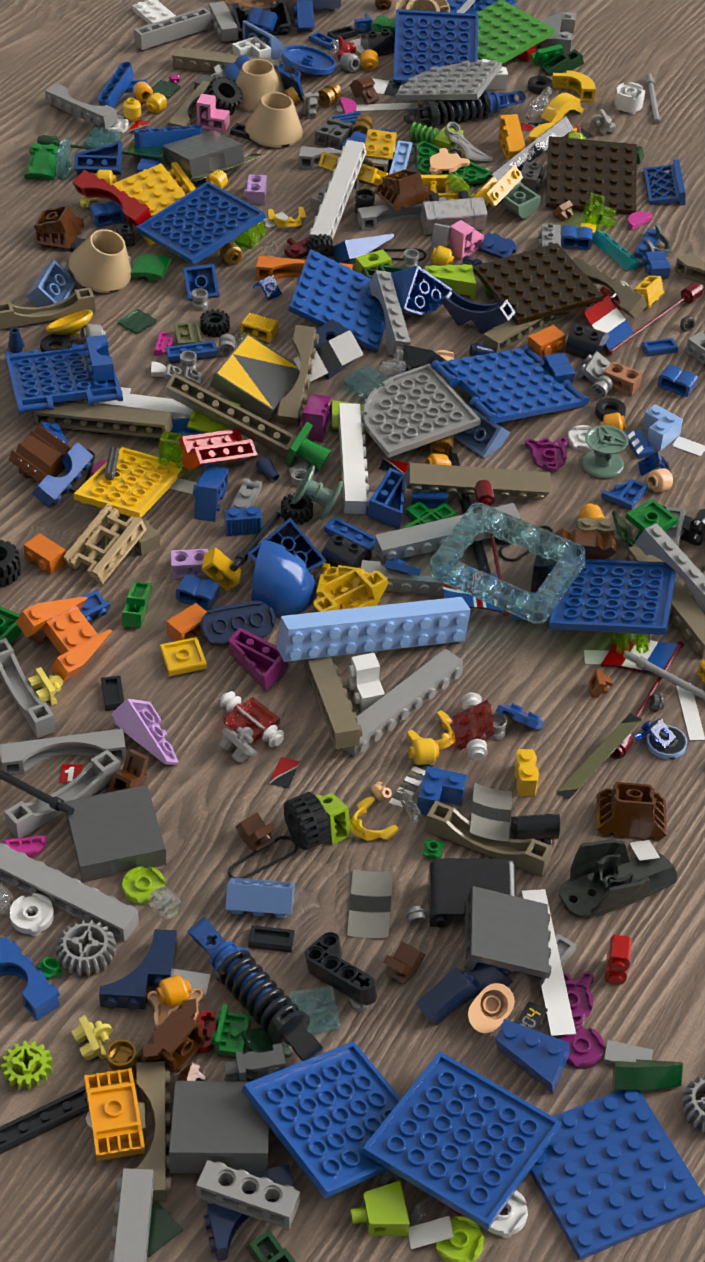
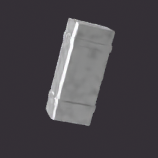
(451, 211)

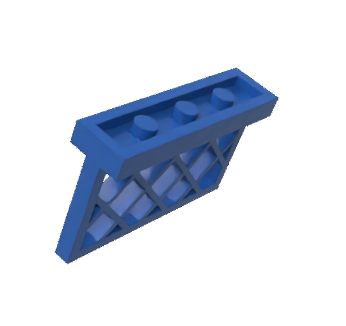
(676, 182)

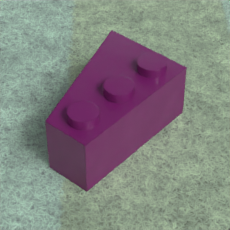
(317, 413)
(257, 657)

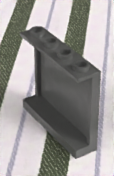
(507, 933)

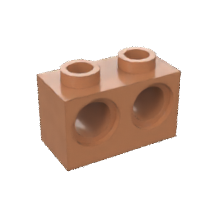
(624, 378)

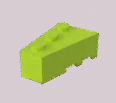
(457, 277)

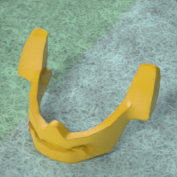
(290, 222)
(446, 739)
(368, 835)

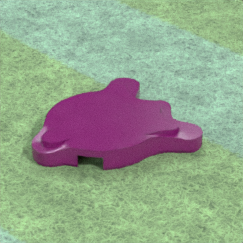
(548, 454)
(580, 996)

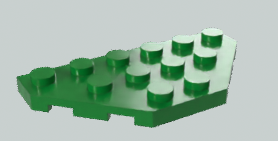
(470, 174)

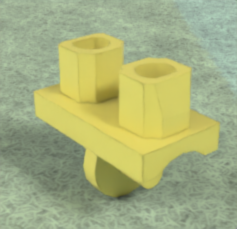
(48, 685)
(87, 1031)

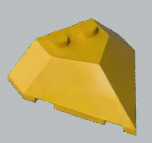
(348, 588)

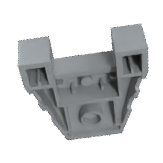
(564, 30)

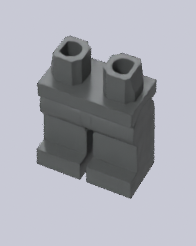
(333, 133)
(254, 1064)

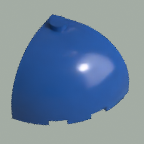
(418, 291)
(296, 542)
(282, 580)

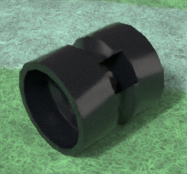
(364, 198)

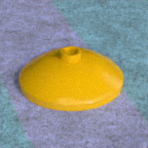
(70, 324)

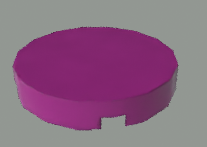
(585, 1047)

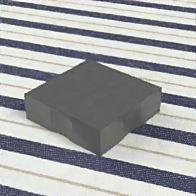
(203, 153)
(115, 833)
(216, 1125)

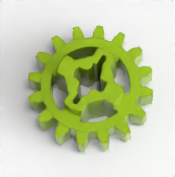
(457, 184)
(15, 1065)

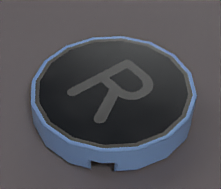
(675, 747)

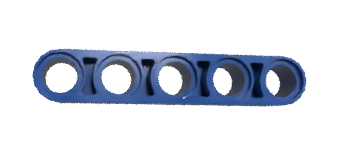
(116, 85)
(165, 135)

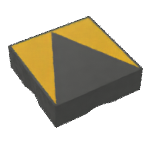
(256, 377)

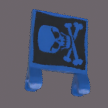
(290, 80)

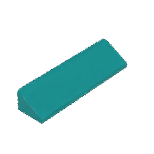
(615, 251)

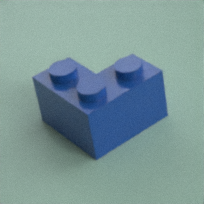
(303, 15)
(442, 787)

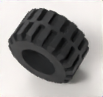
(226, 94)
(9, 563)
(307, 820)

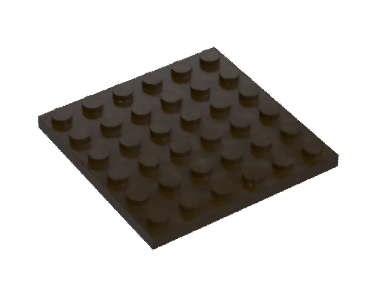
(592, 166)
(538, 283)

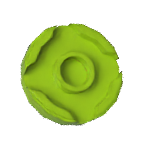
(140, 884)
(465, 1244)

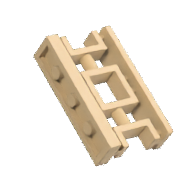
(114, 551)

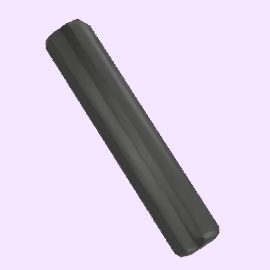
(112, 463)

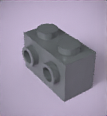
(532, 175)

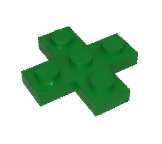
(422, 514)

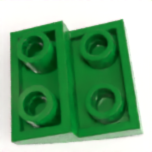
(151, 266)

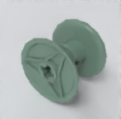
(603, 458)
(317, 492)

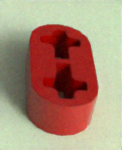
(202, 1018)

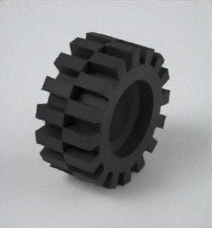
(321, 244)
(214, 323)
(297, 515)

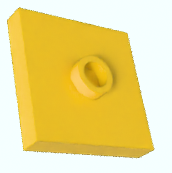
(183, 656)

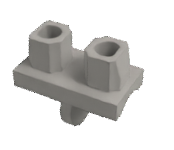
(310, 104)
(603, 122)
(240, 741)

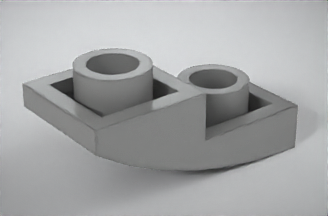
(440, 236)
(188, 373)

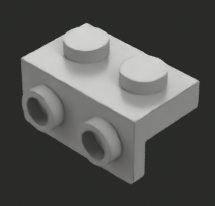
(593, 367)

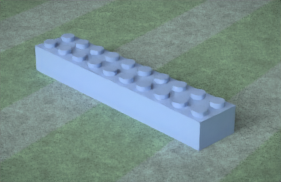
(372, 628)

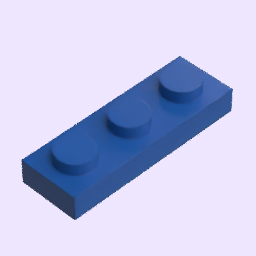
(641, 248)
(202, 350)
(340, 527)

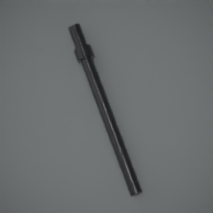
(242, 557)
(54, 802)

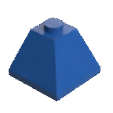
(201, 277)

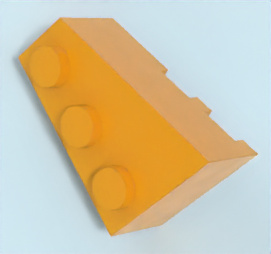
(510, 135)

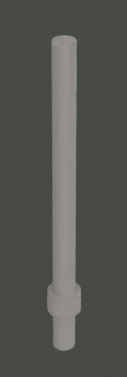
(650, 84)
(642, 663)

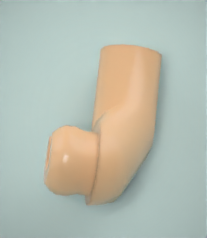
(380, 792)

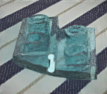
(100, 137)
(63, 159)
(365, 381)
(319, 1006)

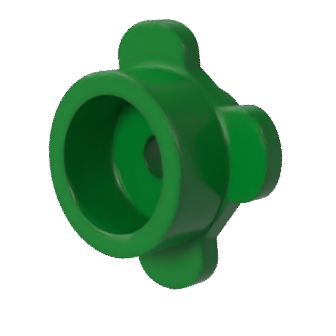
(432, 853)
(49, 967)

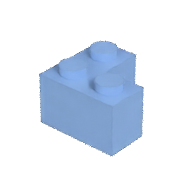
(661, 426)

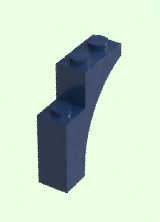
(483, 315)
(157, 965)
(459, 988)
(226, 1222)

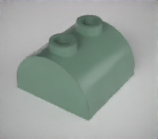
(521, 201)

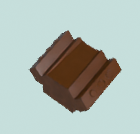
(403, 189)
(57, 227)
(40, 455)
(595, 544)
(631, 811)
(175, 1038)

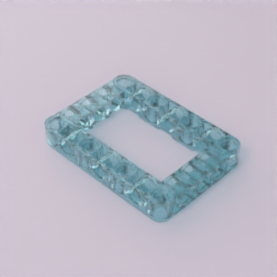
(531, 607)

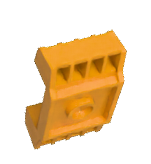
(114, 1114)

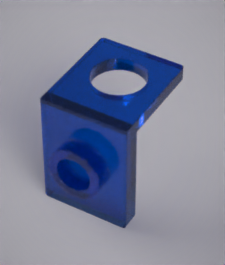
(269, 287)
(652, 462)
(654, 728)

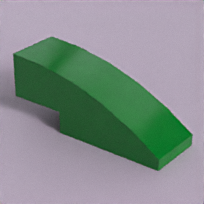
(136, 604)

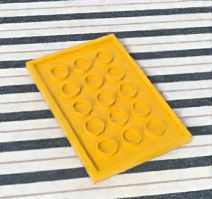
(152, 187)
(136, 484)

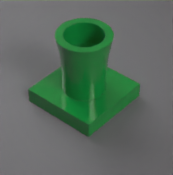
(306, 449)
(650, 514)

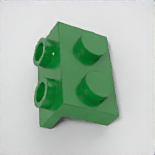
(545, 54)
(228, 1035)

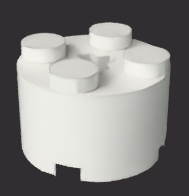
(629, 97)

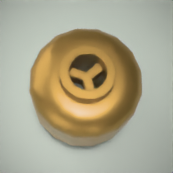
(231, 253)

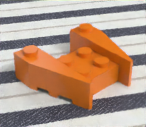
(66, 630)

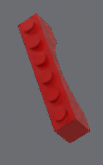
(91, 186)

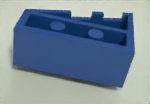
(102, 158)
(208, 492)
(388, 499)
(534, 1051)

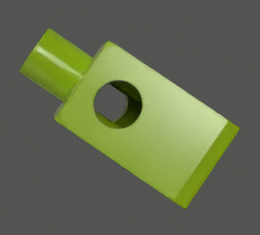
(338, 817)
(383, 1211)

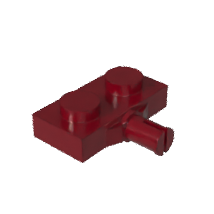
(296, 250)

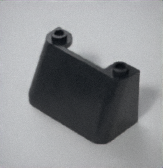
(281, 27)
(453, 878)

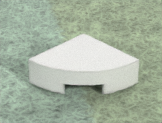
(157, 369)

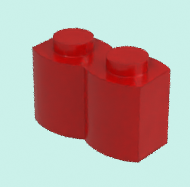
(618, 959)

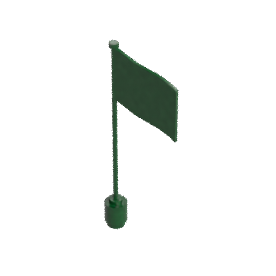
(150, 152)

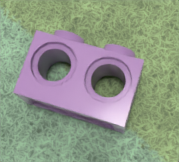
(256, 189)
(187, 562)

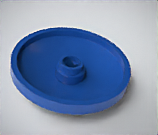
(308, 59)

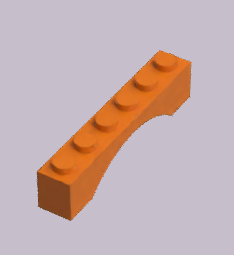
(281, 267)

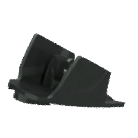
(608, 880)

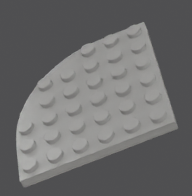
(450, 82)
(415, 411)

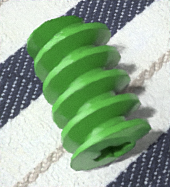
(418, 133)

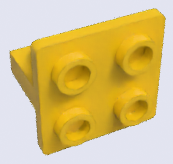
(380, 144)

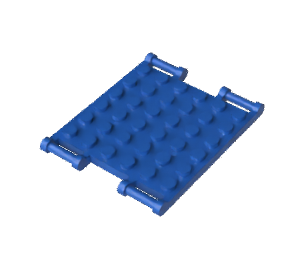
(56, 377)
(510, 384)

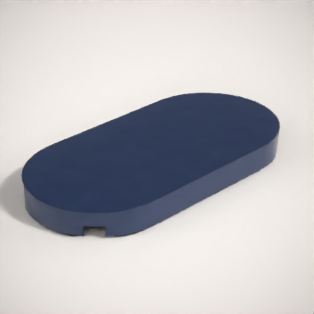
(224, 621)

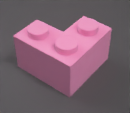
(209, 116)
(464, 239)

